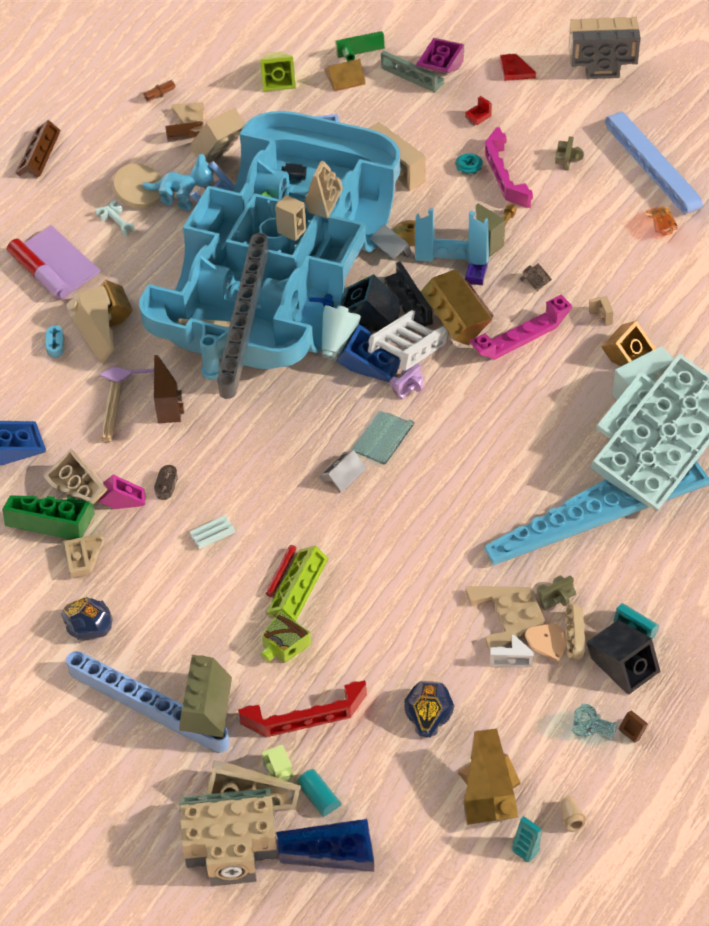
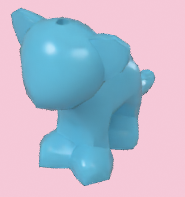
(200, 175)

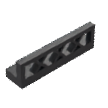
(407, 291)

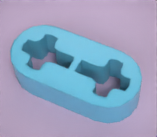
(50, 341)

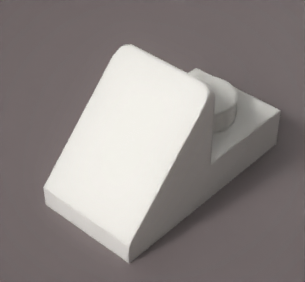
(517, 656)

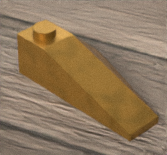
(489, 784)

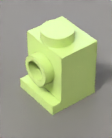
(277, 763)

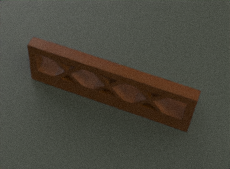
(39, 149)

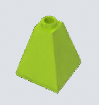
(277, 71)

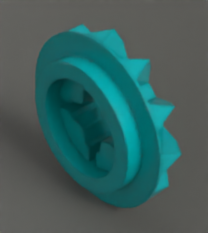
(466, 159)

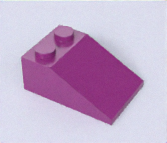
(442, 56)

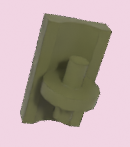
(566, 152)
(556, 593)

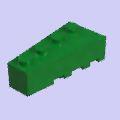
(49, 516)

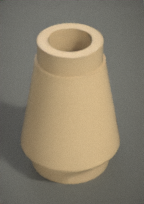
(572, 815)

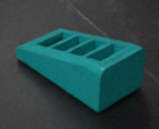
(527, 840)

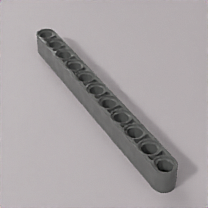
(243, 316)

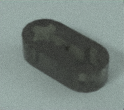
(170, 483)

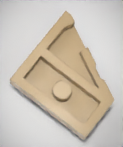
(190, 113)
(83, 554)

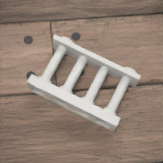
(414, 352)

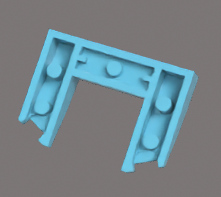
(428, 248)

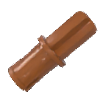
(159, 90)

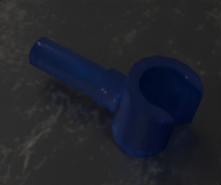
(327, 300)

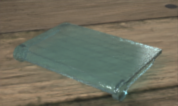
(383, 437)

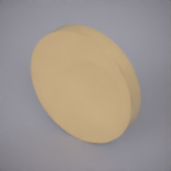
(129, 189)

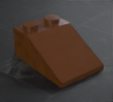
(166, 394)

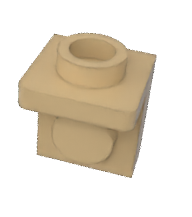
(603, 307)

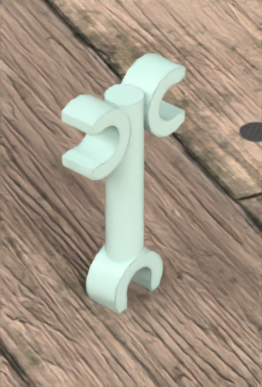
(113, 211)

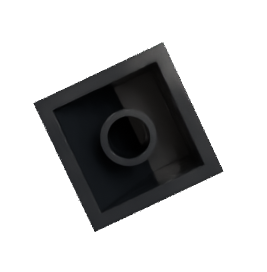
(373, 302)
(624, 655)

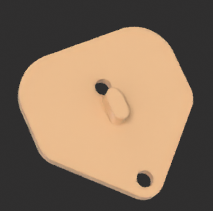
(549, 646)

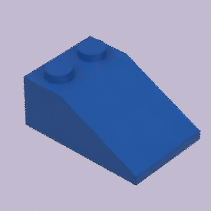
(357, 359)
(19, 441)

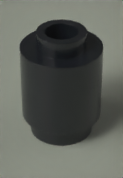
(296, 171)

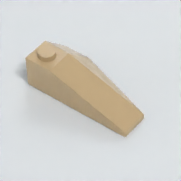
(323, 191)
(92, 319)
(76, 477)
(232, 778)

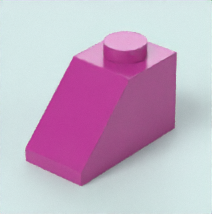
(122, 494)

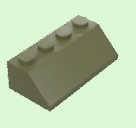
(205, 697)

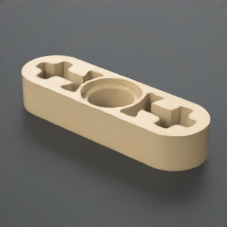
(574, 631)

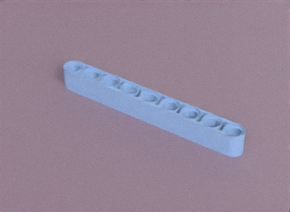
(654, 163)
(122, 684)

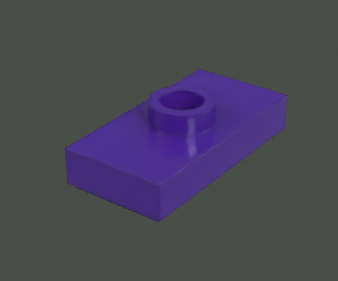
(476, 274)

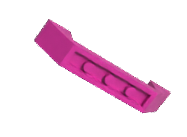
(513, 193)
(494, 348)

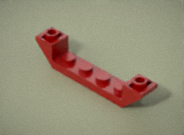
(252, 718)

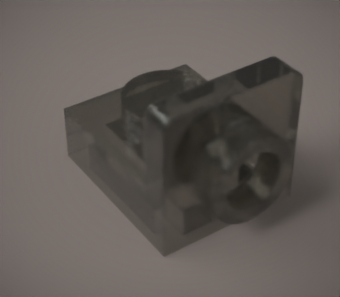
(536, 276)

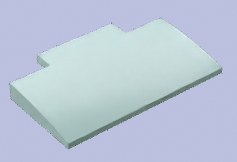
(656, 432)

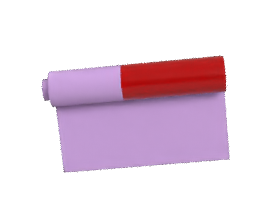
(53, 262)

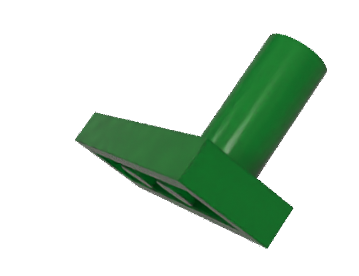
(359, 44)

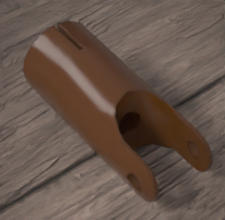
(182, 131)

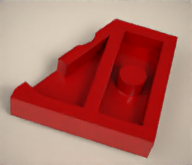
(515, 68)

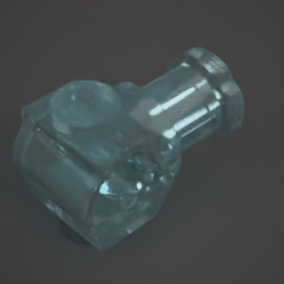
(593, 724)

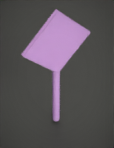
(118, 374)

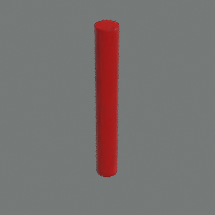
(281, 570)

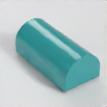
(636, 620)
(318, 792)

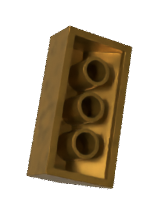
(456, 306)

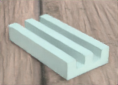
(210, 529)

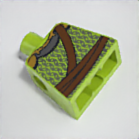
(284, 639)

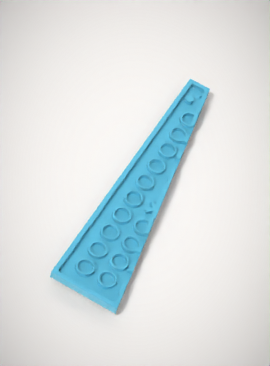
(579, 514)

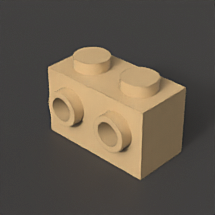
(290, 217)

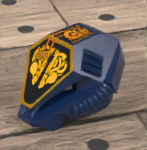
(87, 618)
(428, 707)

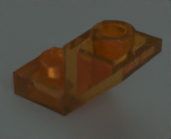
(663, 220)

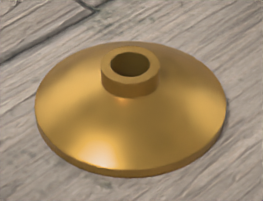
(406, 231)

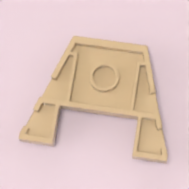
(515, 608)

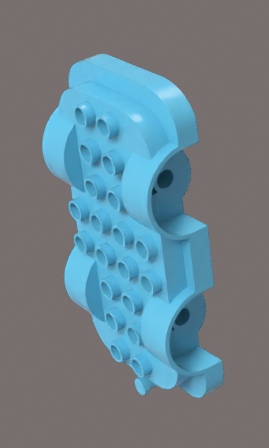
(311, 266)

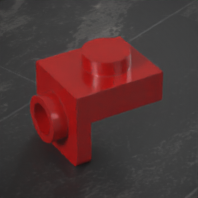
(479, 112)

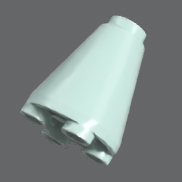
(336, 330)

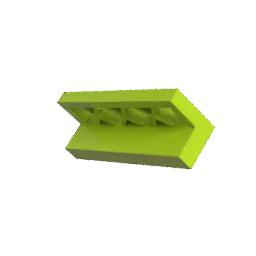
(298, 583)

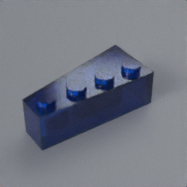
(329, 845)

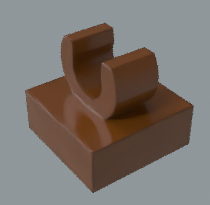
(633, 726)

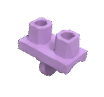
(410, 381)

